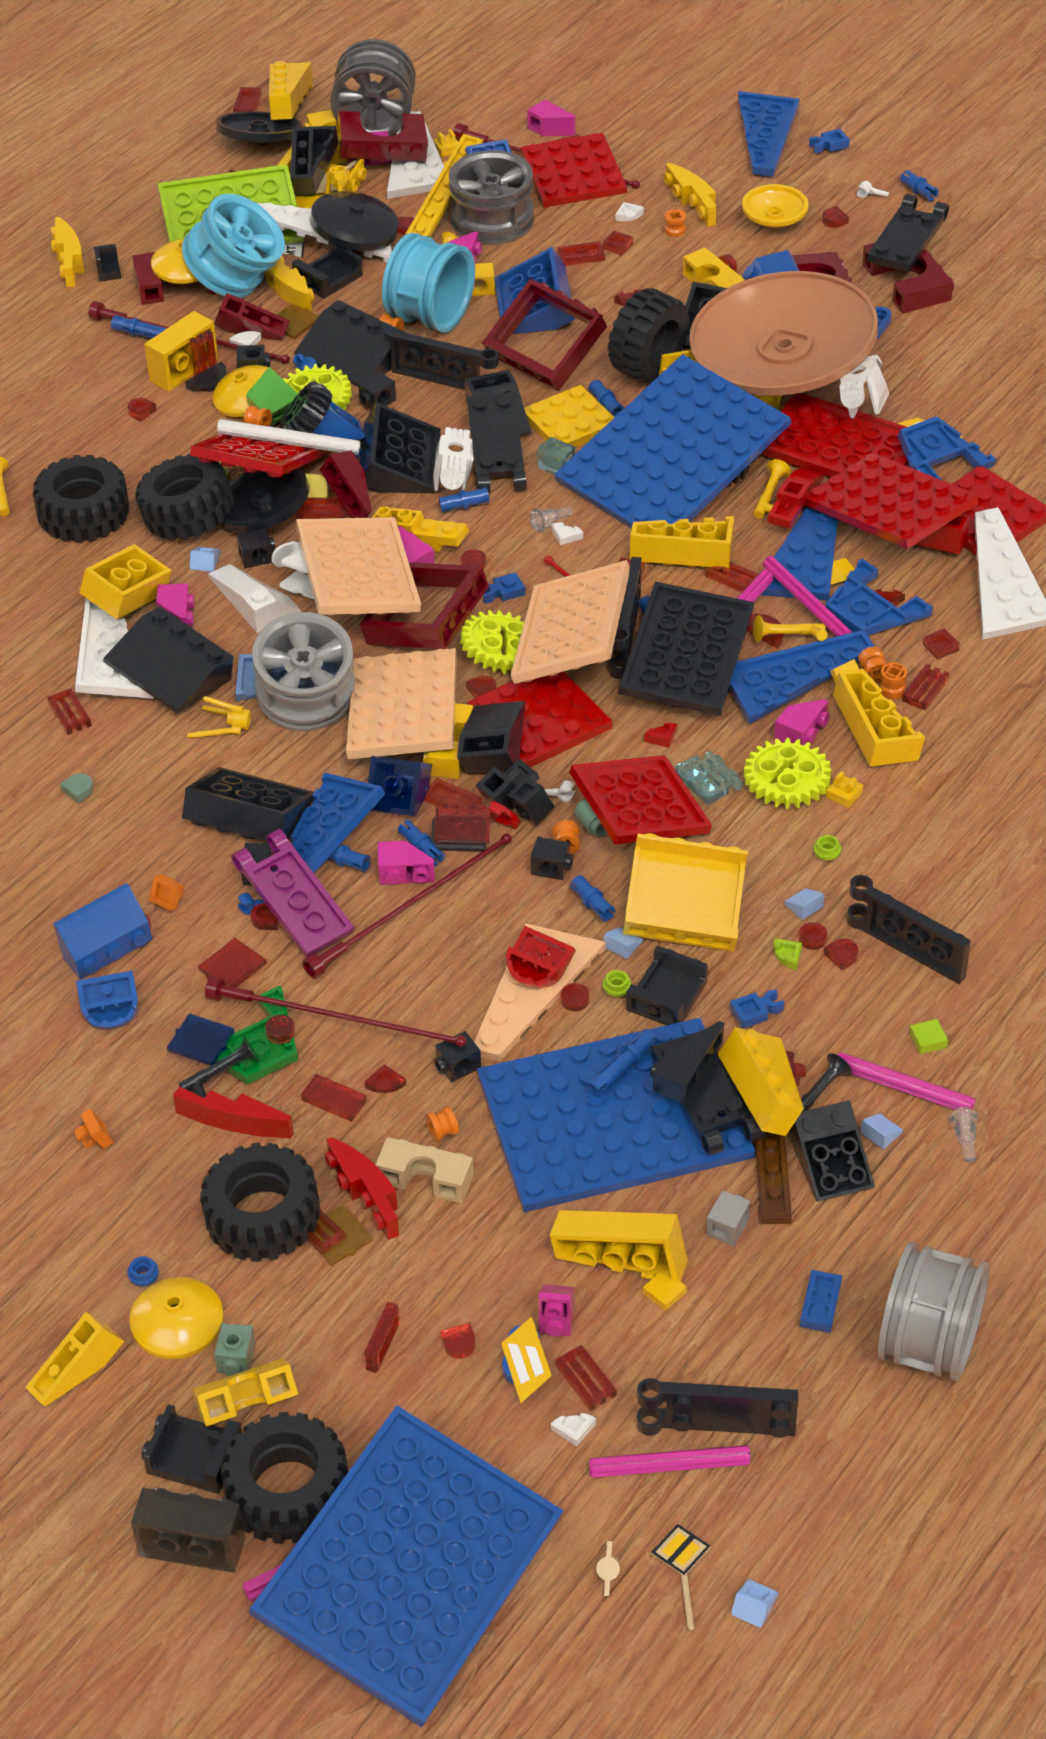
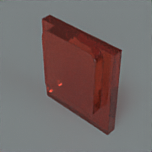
(233, 963)

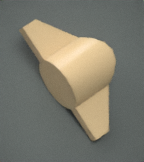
(608, 1567)

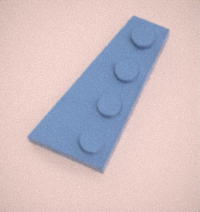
(246, 678)

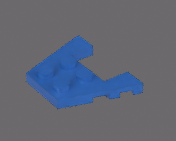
(937, 442)
(866, 610)

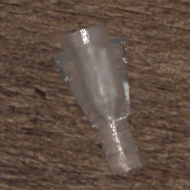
(543, 517)
(965, 1125)

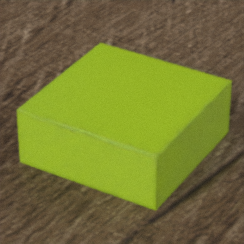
(928, 1036)

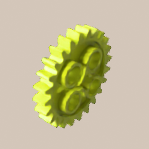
(333, 380)
(484, 642)
(787, 773)

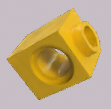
(484, 280)

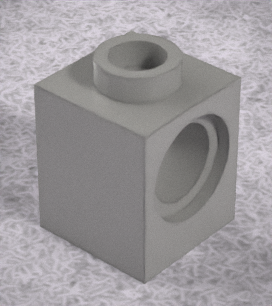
(728, 1218)

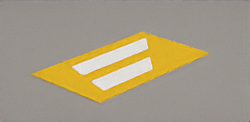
(526, 1359)

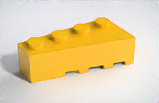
(287, 87)
(683, 542)
(875, 723)
(763, 1078)

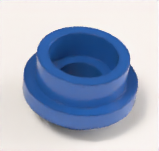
(140, 1265)

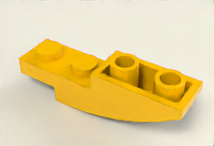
(693, 191)
(68, 251)
(289, 285)
(427, 530)

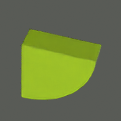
(787, 952)

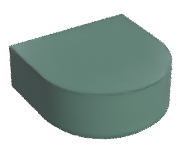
(78, 786)

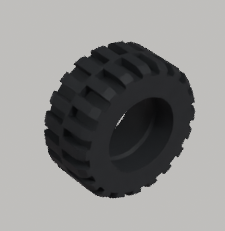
(644, 331)
(184, 497)
(102, 503)
(255, 1171)
(274, 1442)

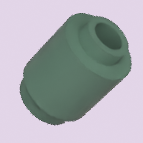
(589, 819)

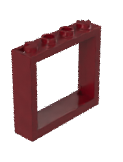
(515, 314)
(470, 586)

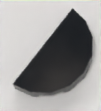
(207, 379)

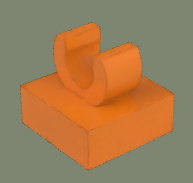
(166, 892)
(93, 1131)

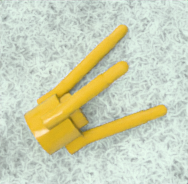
(338, 177)
(236, 716)

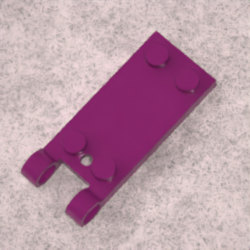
(294, 895)

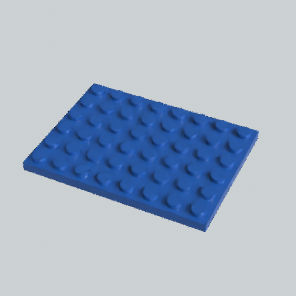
(673, 446)
(579, 1145)
(407, 1565)

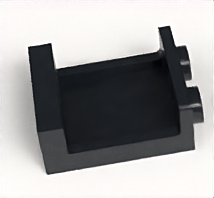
(331, 270)
(668, 987)
(188, 1450)

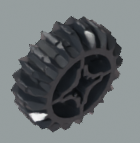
(307, 408)

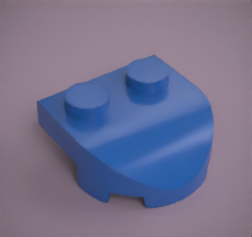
(108, 1000)

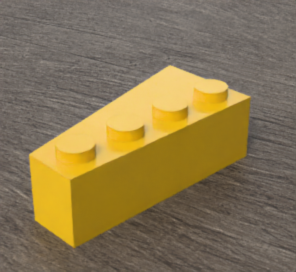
(621, 1241)

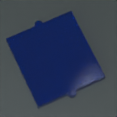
(200, 1039)

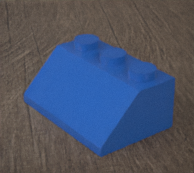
(102, 931)

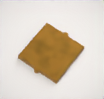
(299, 318)
(356, 1235)

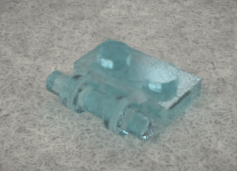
(703, 780)

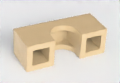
(450, 1171)

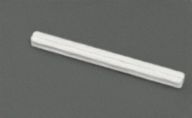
(287, 436)

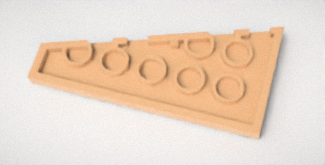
(519, 1006)

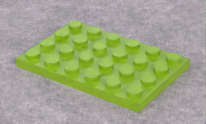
(187, 199)

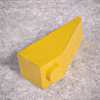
(76, 1358)

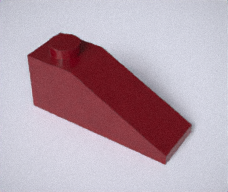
(241, 316)
(348, 483)

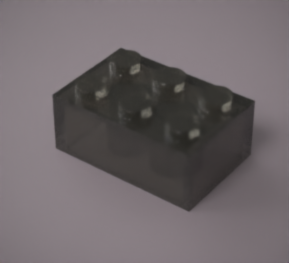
(188, 1529)

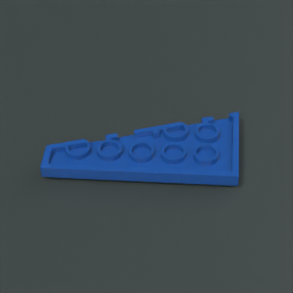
(766, 128)
(808, 555)
(781, 676)
(332, 817)

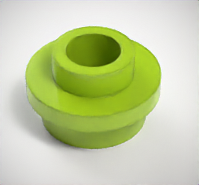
(827, 847)
(616, 983)

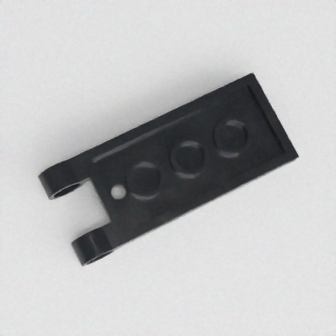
(907, 235)
(437, 360)
(496, 439)
(627, 620)
(908, 930)
(712, 1098)
(717, 1408)

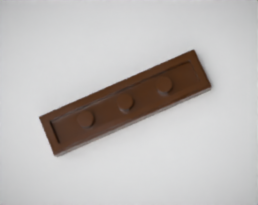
(773, 1179)

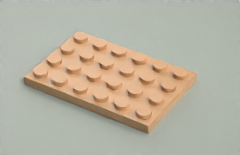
(357, 566)
(571, 622)
(402, 704)

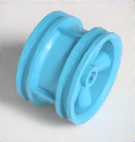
(233, 245)
(428, 282)

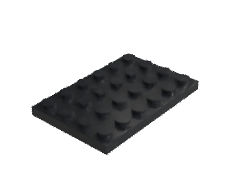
(687, 648)

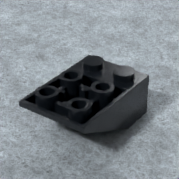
(495, 384)
(491, 737)
(831, 1151)

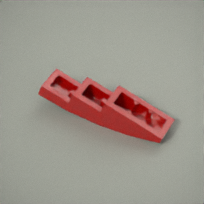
(237, 1116)

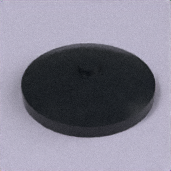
(256, 127)
(354, 221)
(265, 500)

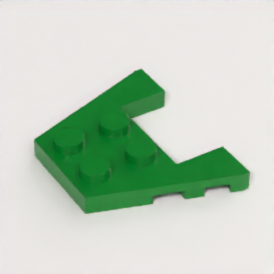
(270, 1055)

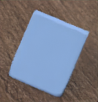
(204, 558)
(805, 902)
(621, 944)
(880, 1130)
(754, 1602)

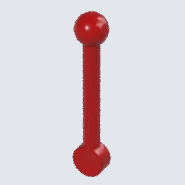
(548, 560)

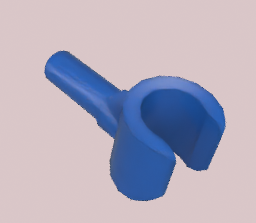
(247, 903)

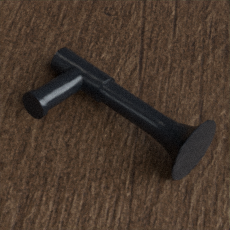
(836, 1067)
(195, 1081)

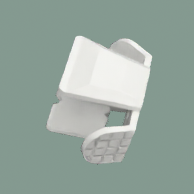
(853, 390)
(455, 465)
(291, 555)

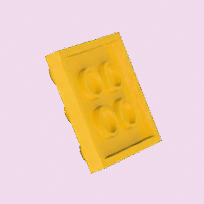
(568, 416)

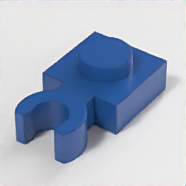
(830, 140)
(505, 587)
(753, 1010)

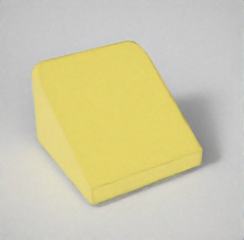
(318, 485)

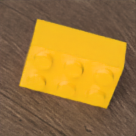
(170, 351)
(124, 581)

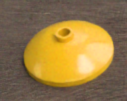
(775, 205)
(170, 265)
(231, 391)
(179, 1329)

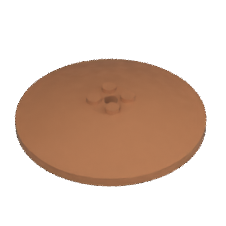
(785, 332)

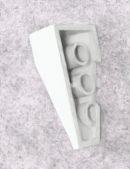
(252, 597)

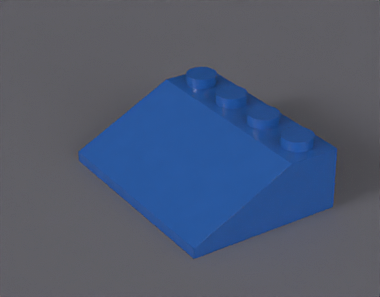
(545, 268)

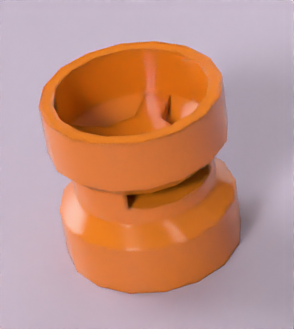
(872, 661)
(893, 680)

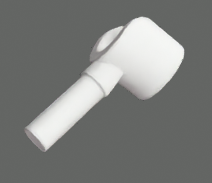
(866, 188)
(564, 793)

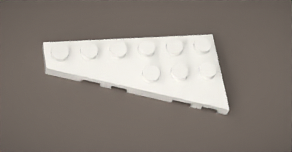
(415, 176)
(299, 221)
(1005, 582)
(98, 637)

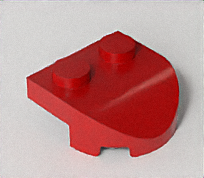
(538, 959)

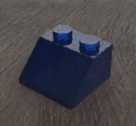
(403, 784)

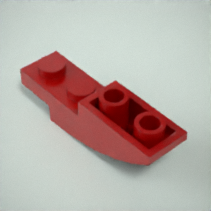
(792, 496)
(364, 1181)

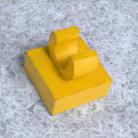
(445, 144)
(844, 790)

